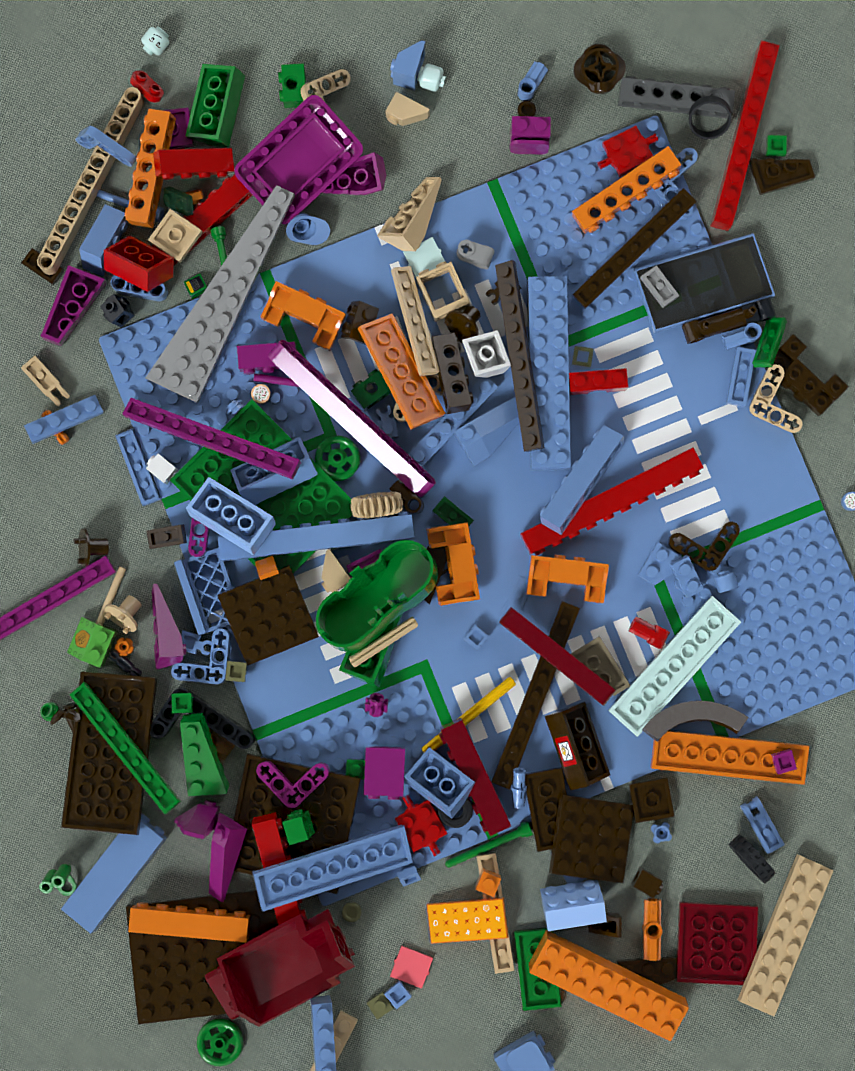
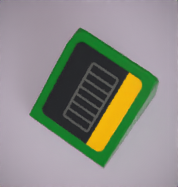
(195, 286)

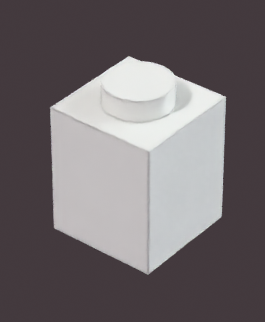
(161, 468)

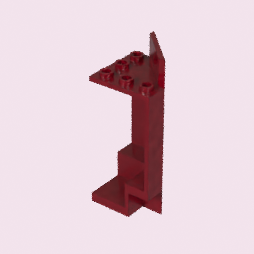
(281, 968)

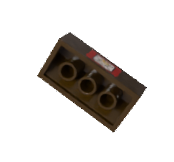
(577, 746)

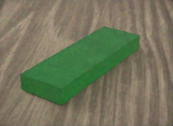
(769, 342)

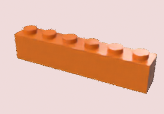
(189, 923)

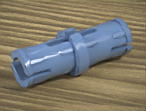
(519, 788)

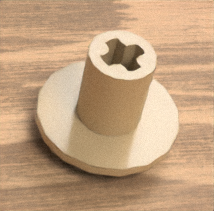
(124, 614)

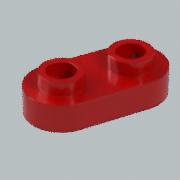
(147, 86)

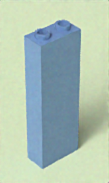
(113, 875)

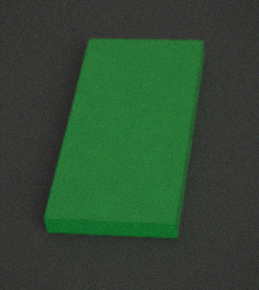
(534, 991)

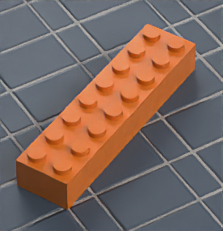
(608, 985)

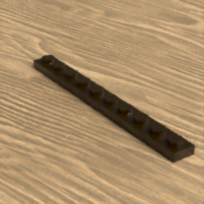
(519, 356)
(533, 700)

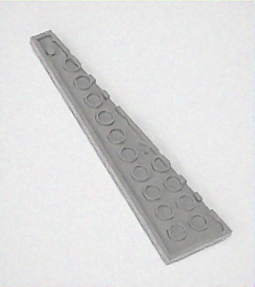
(203, 334)

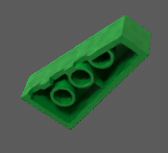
(201, 762)

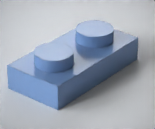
(686, 576)

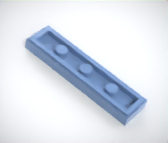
(137, 466)

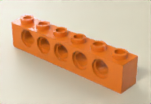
(664, 159)
(150, 196)

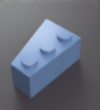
(104, 233)

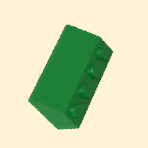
(215, 105)

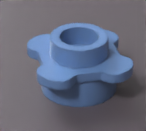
(666, 836)

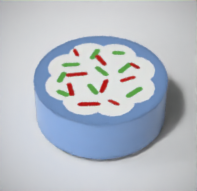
(848, 501)

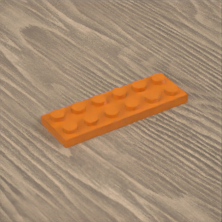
(400, 371)

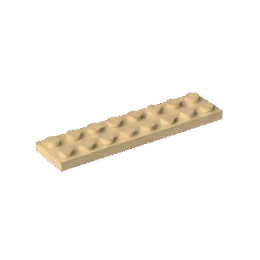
(785, 935)

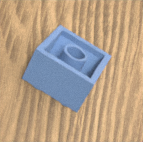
(407, 66)

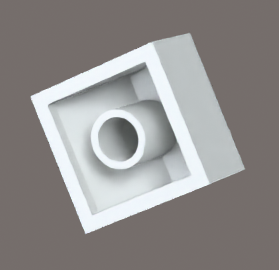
(487, 354)

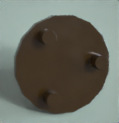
(463, 323)
(90, 547)

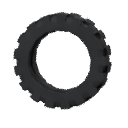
(752, 858)

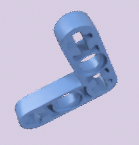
(93, 137)
(688, 164)
(214, 665)

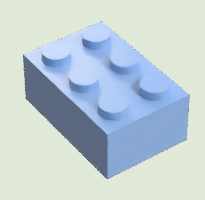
(573, 905)

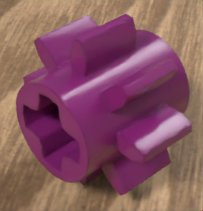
(376, 705)

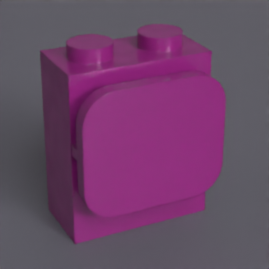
(529, 135)
(384, 772)

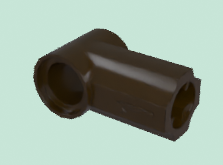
(407, 496)

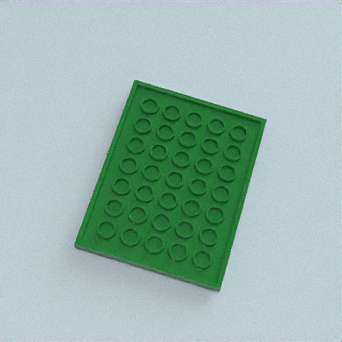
(306, 502)

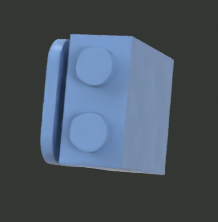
(525, 1055)

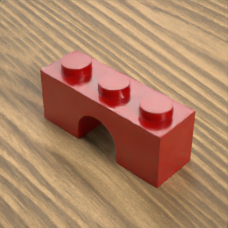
(601, 380)

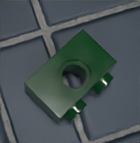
(368, 399)

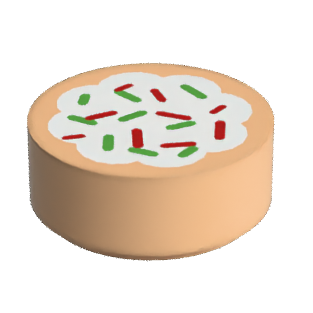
(260, 394)

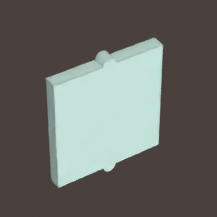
(425, 257)

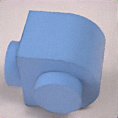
(725, 581)

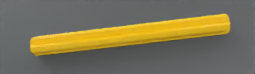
(476, 709)

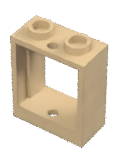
(442, 268)

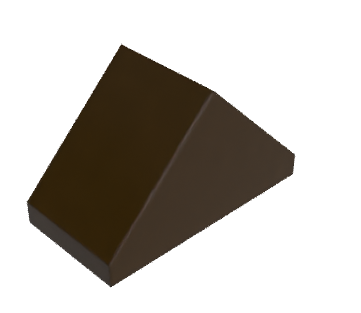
(611, 928)

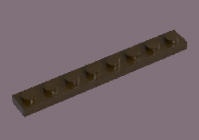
(634, 248)

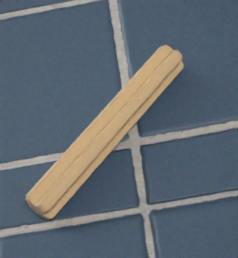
(383, 641)

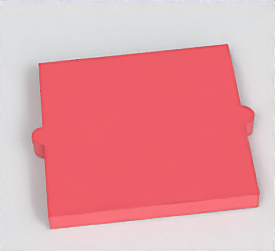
(411, 966)

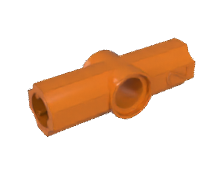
(652, 942)

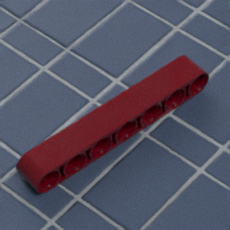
(557, 656)

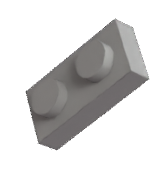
(659, 286)

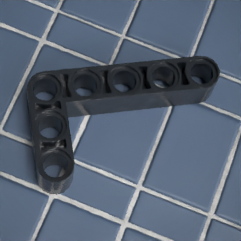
(207, 709)

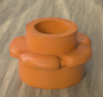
(129, 646)

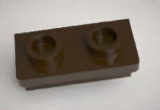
(357, 315)

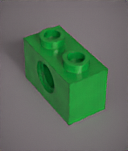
(291, 74)

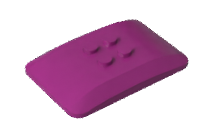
(300, 156)

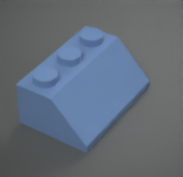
(440, 782)

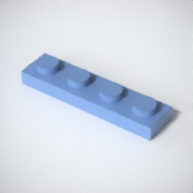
(63, 419)

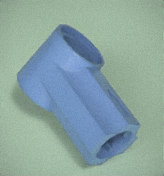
(532, 81)
(740, 337)

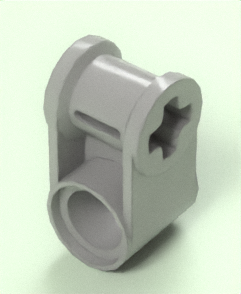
(477, 254)

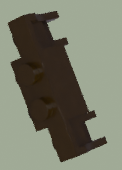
(802, 382)

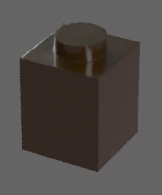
(647, 882)

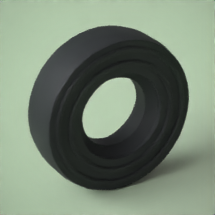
(459, 821)

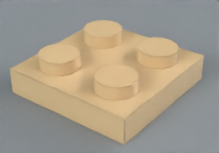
(175, 236)

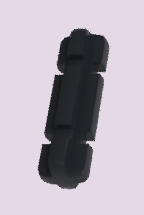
(124, 663)

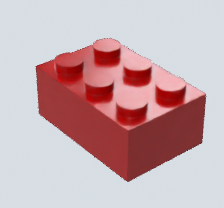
(138, 263)

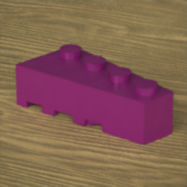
(71, 303)

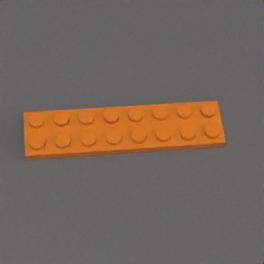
(726, 756)

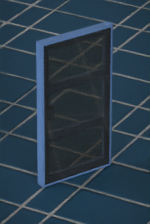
(708, 282)

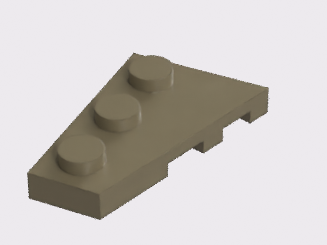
(600, 661)

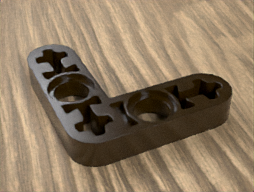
(711, 552)

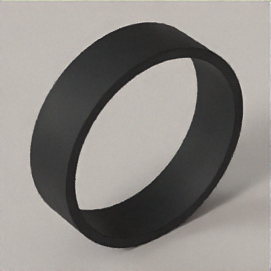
(714, 134)

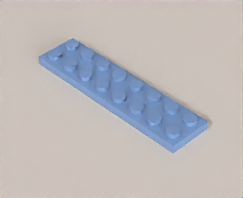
(332, 867)

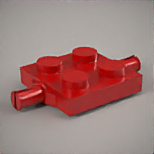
(627, 150)
(421, 825)

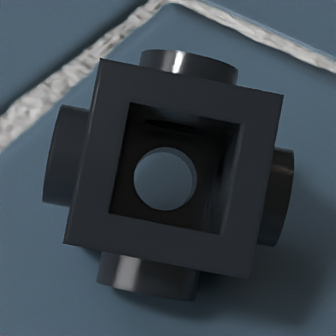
(117, 310)

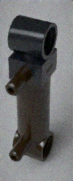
(740, 317)

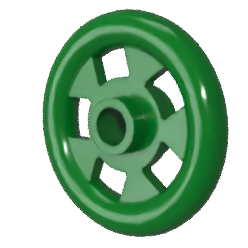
(354, 460)
(205, 1034)

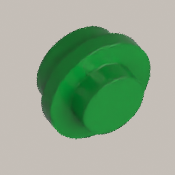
(48, 710)

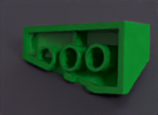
(374, 668)

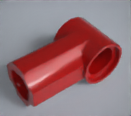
(651, 633)

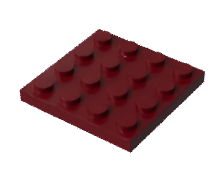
(716, 942)

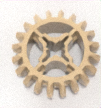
(376, 504)

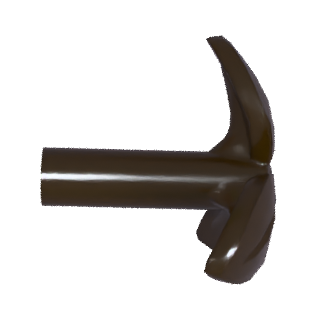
(70, 713)

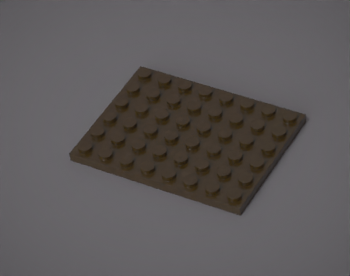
(173, 968)

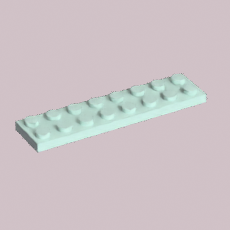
(674, 665)

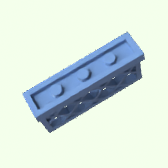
(192, 595)

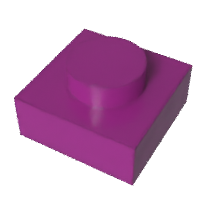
(784, 761)

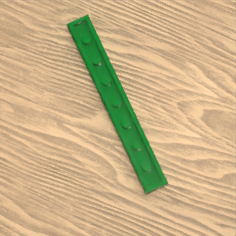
(125, 748)

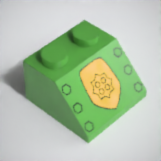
(92, 642)

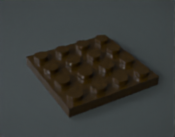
(268, 616)
(591, 839)

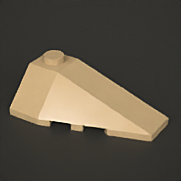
(411, 222)

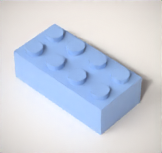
(231, 516)

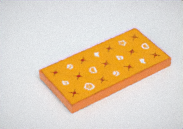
(467, 920)

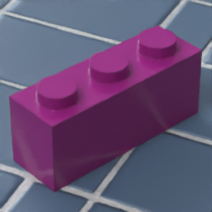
(256, 358)

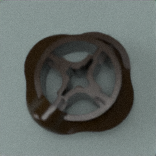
(599, 87)

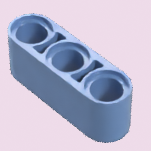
(130, 290)

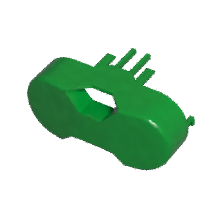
(357, 613)

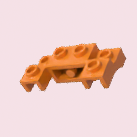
(306, 309)
(460, 563)
(567, 571)

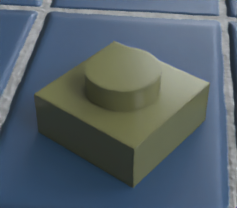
(236, 671)
(379, 1005)

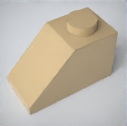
(405, 111)
(333, 573)

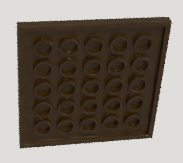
(329, 807)

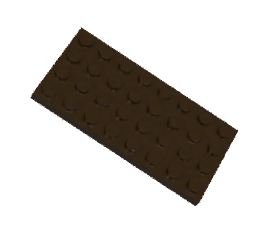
(99, 786)

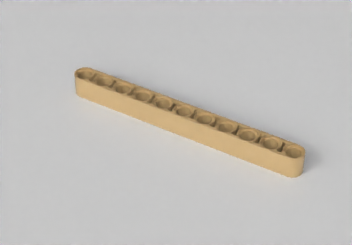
(92, 189)

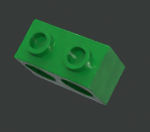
(298, 826)

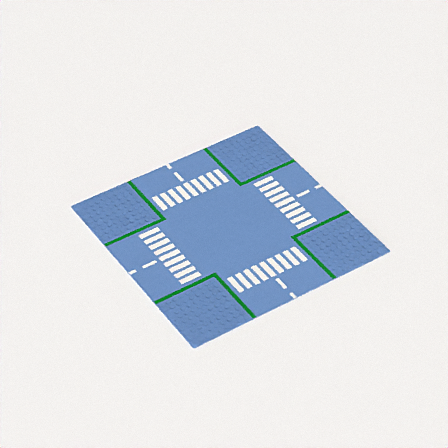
(787, 562)

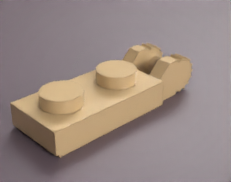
(44, 379)

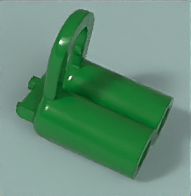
(57, 879)

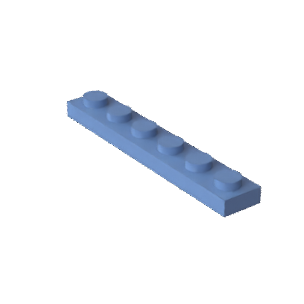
(451, 422)

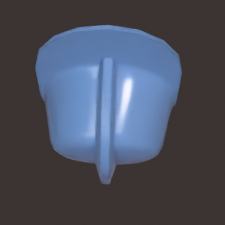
(308, 229)

